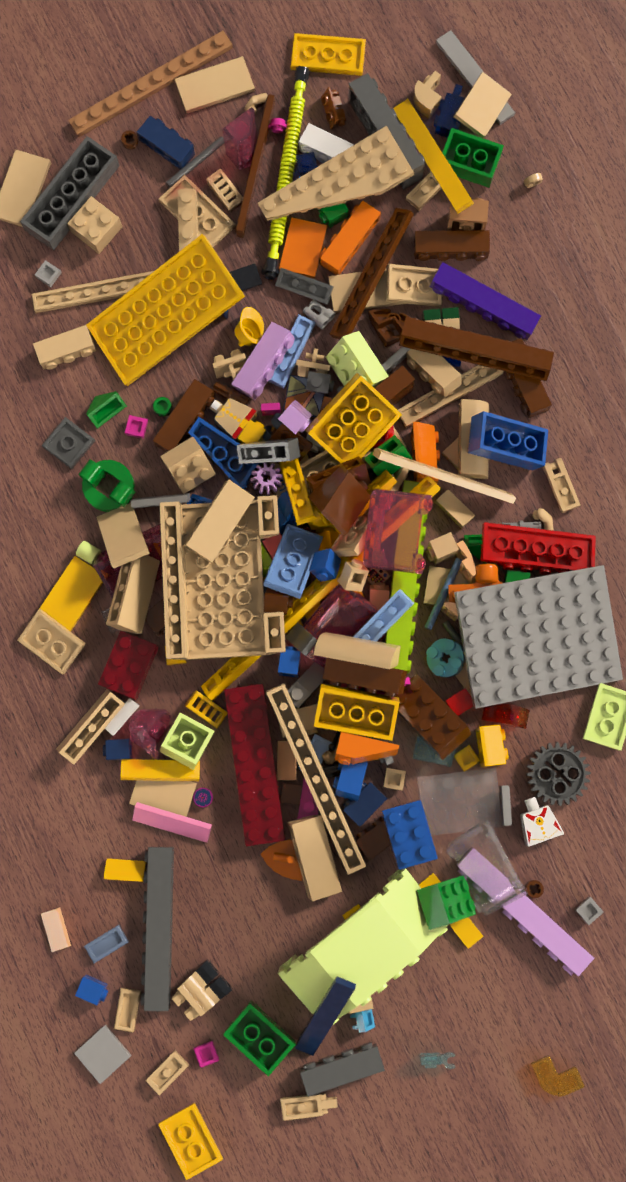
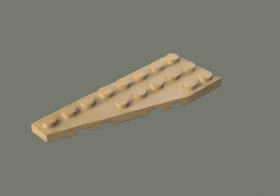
(358, 172)

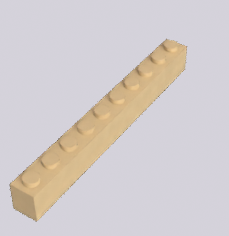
(316, 778)

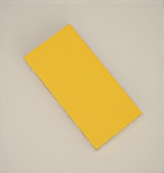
(328, 54)
(72, 593)

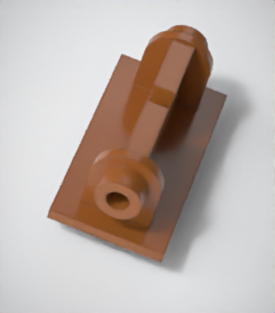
(331, 101)

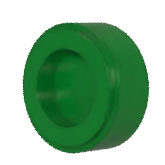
(162, 406)

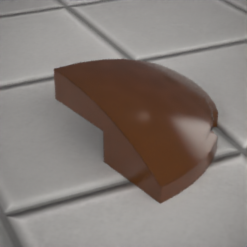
(387, 325)

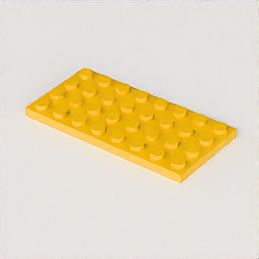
(165, 310)

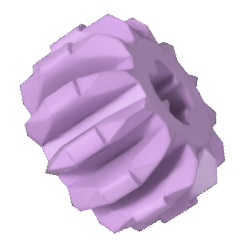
(274, 476)

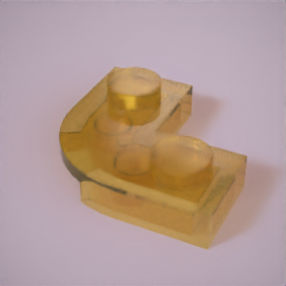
(553, 1083)

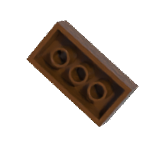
(431, 718)

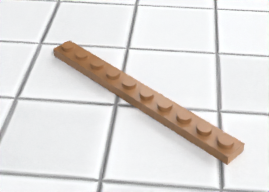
(150, 84)

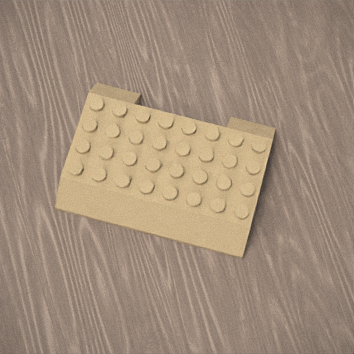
(220, 603)

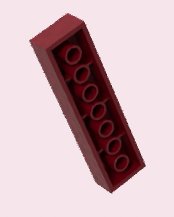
(254, 765)

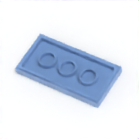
(292, 561)

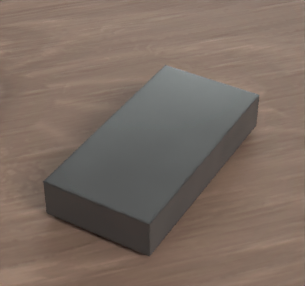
(301, 639)

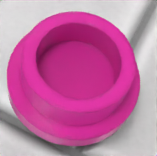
(277, 125)

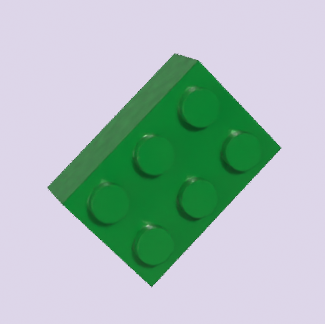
(472, 157)
(446, 902)
(259, 1038)

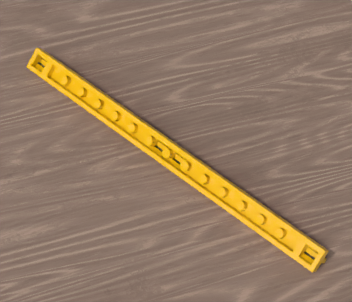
(310, 597)

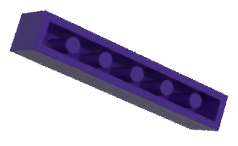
(484, 301)

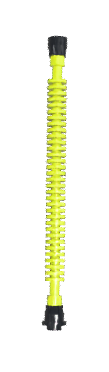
(287, 167)

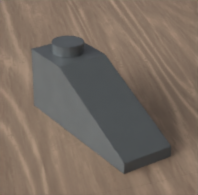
(268, 451)

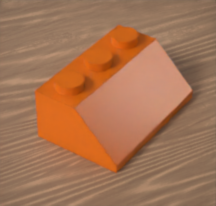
(424, 447)

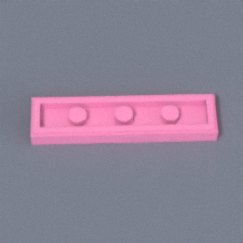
(172, 822)

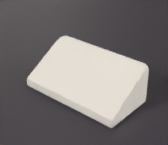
(122, 716)

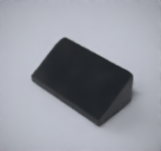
(247, 277)

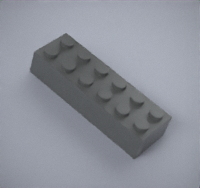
(375, 114)
(69, 190)

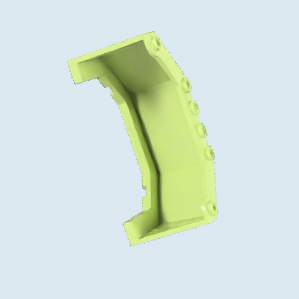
(365, 947)

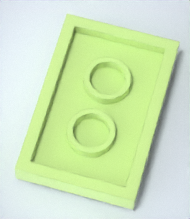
(607, 718)

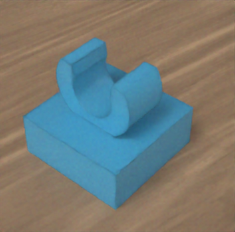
(364, 1020)

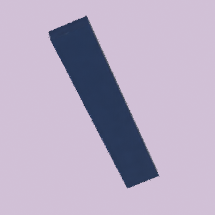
(325, 1015)

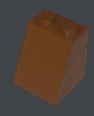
(341, 498)

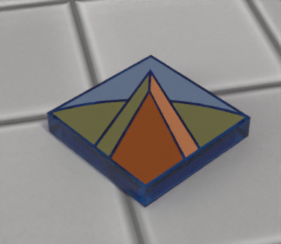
(297, 391)

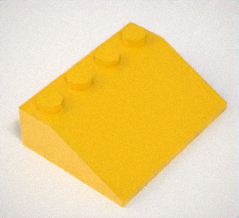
(353, 420)

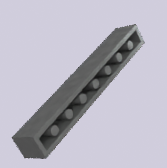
(158, 929)

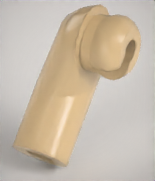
(255, 100)
(329, 756)

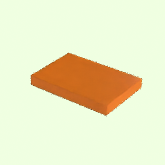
(303, 247)

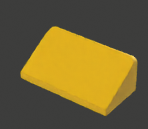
(124, 870)

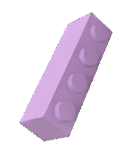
(263, 361)

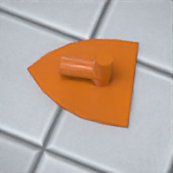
(283, 859)

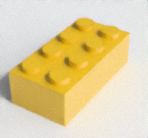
(356, 712)

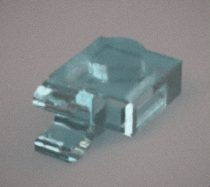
(431, 1060)

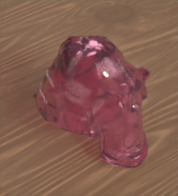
(148, 728)

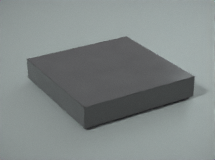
(68, 443)

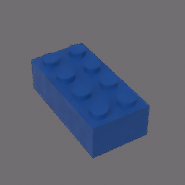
(508, 441)

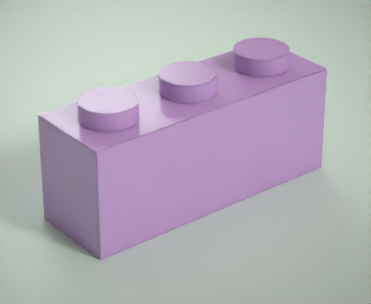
(296, 417)

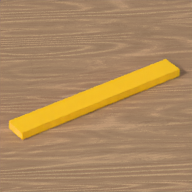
(433, 156)

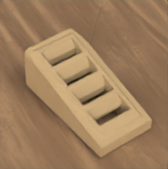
(212, 182)

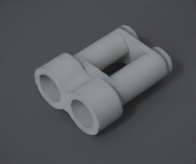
(325, 316)

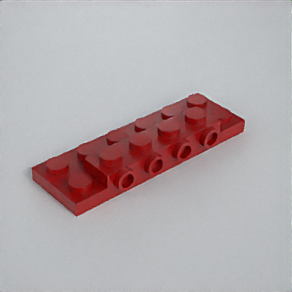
(536, 549)

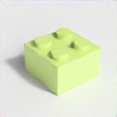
(186, 741)

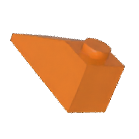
(359, 749)

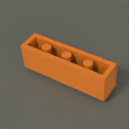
(350, 238)

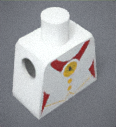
(538, 823)

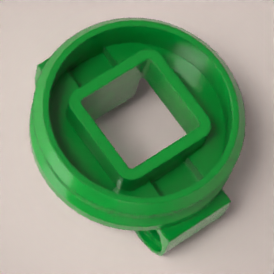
(93, 474)

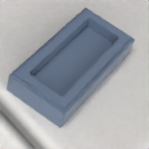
(106, 944)

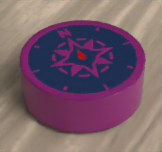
(203, 797)

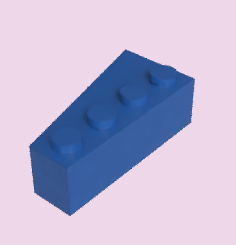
(223, 452)

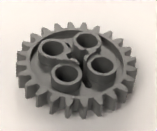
(569, 760)

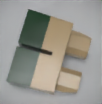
(448, 317)

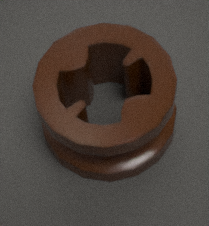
(131, 145)
(535, 895)

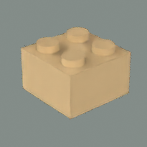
(95, 225)
(188, 465)

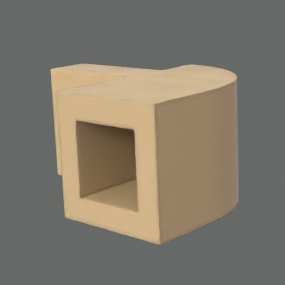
(425, 97)

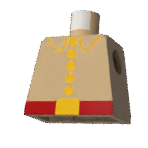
(232, 417)

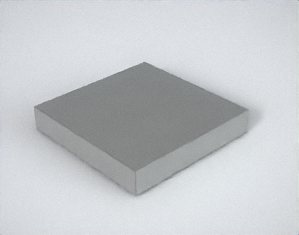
(102, 1054)

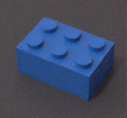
(409, 834)

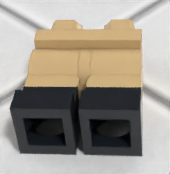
(197, 994)

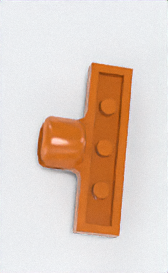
(485, 576)

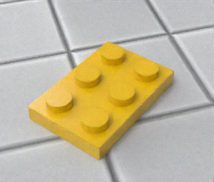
(190, 1141)

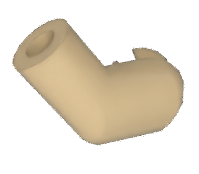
(545, 517)

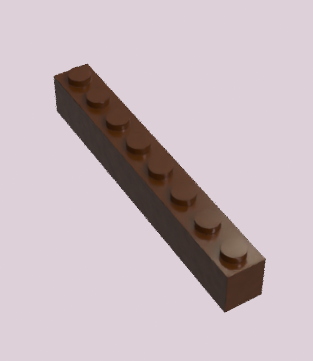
(476, 348)

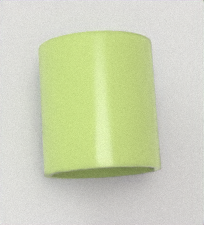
(88, 552)

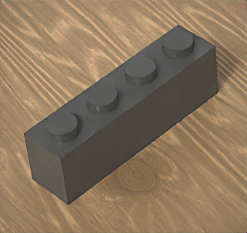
(341, 1069)

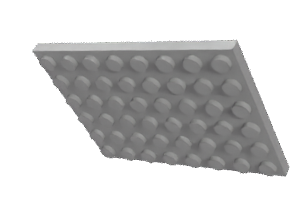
(538, 636)

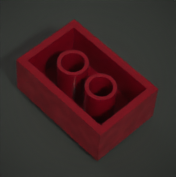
(128, 665)

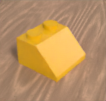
(491, 745)

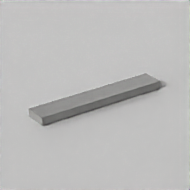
(467, 67)

